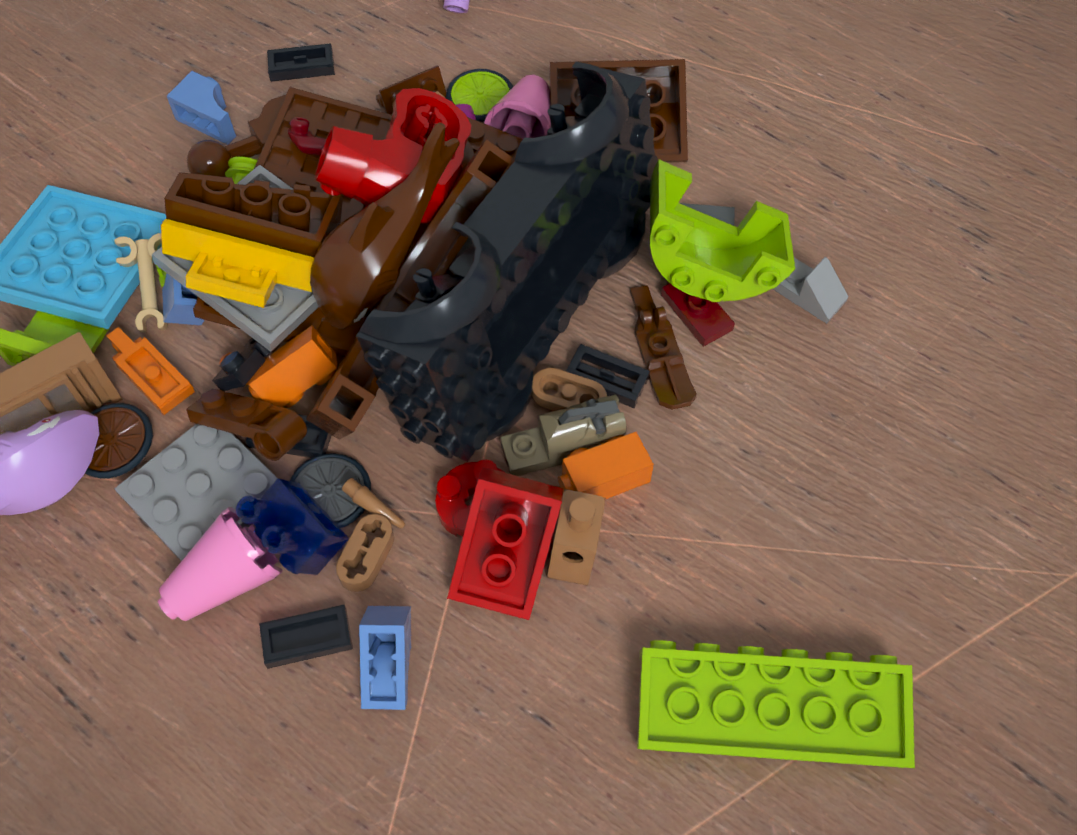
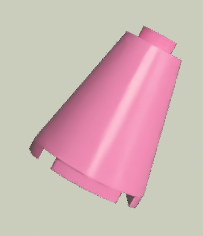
(523, 109)
(217, 569)

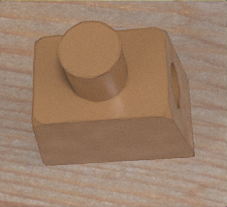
(576, 532)

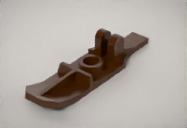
(666, 365)

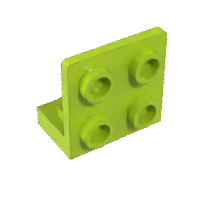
(43, 333)

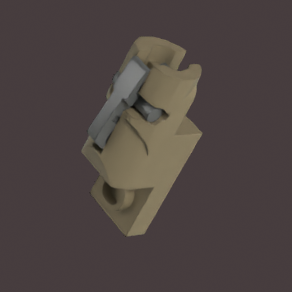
(562, 433)

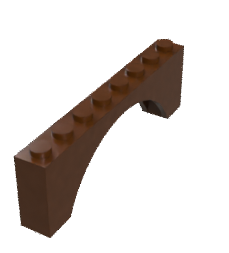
(354, 382)

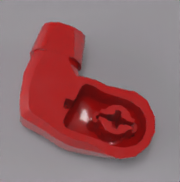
(372, 168)

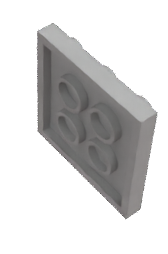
(193, 484)

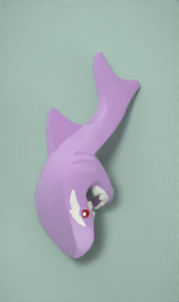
(45, 460)

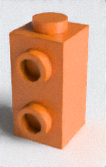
(294, 369)
(608, 468)

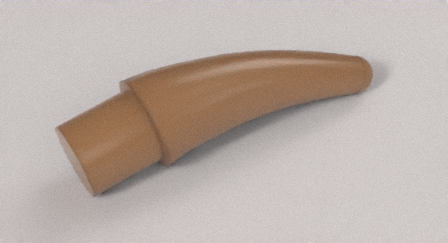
(366, 499)

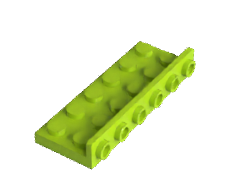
(776, 705)

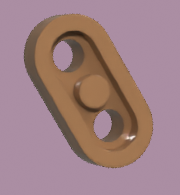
(569, 387)

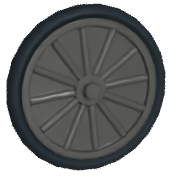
(324, 481)

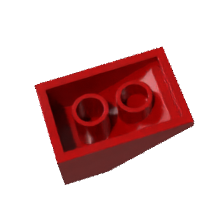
(505, 543)

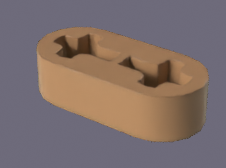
(373, 556)

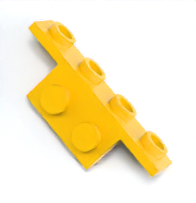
(234, 265)

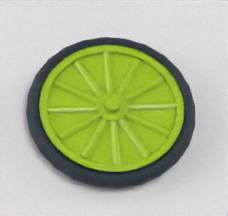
(478, 89)

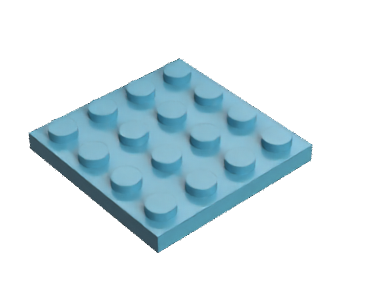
(66, 256)

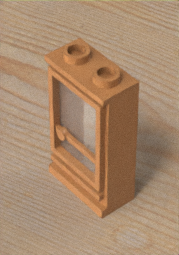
(53, 382)

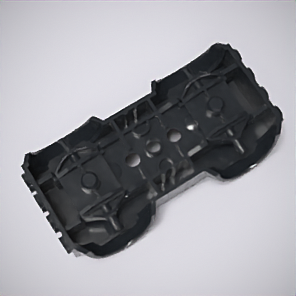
(541, 239)

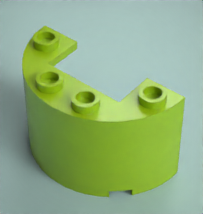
(710, 255)

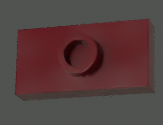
(702, 317)

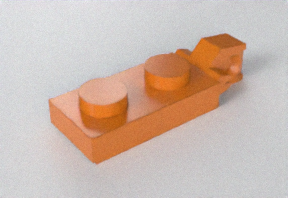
(150, 371)

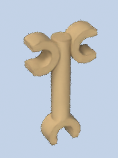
(142, 253)

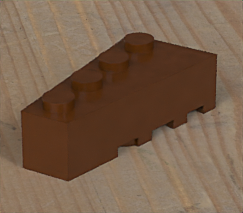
(255, 211)

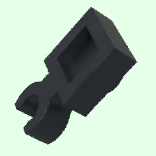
(240, 367)

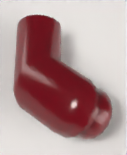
(304, 138)

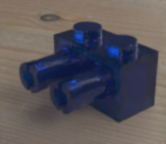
(293, 526)

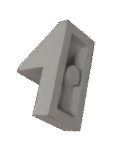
(814, 289)

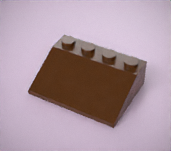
(664, 87)

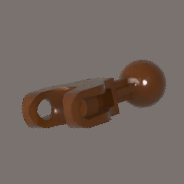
(212, 157)

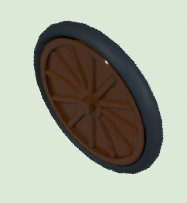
(122, 440)

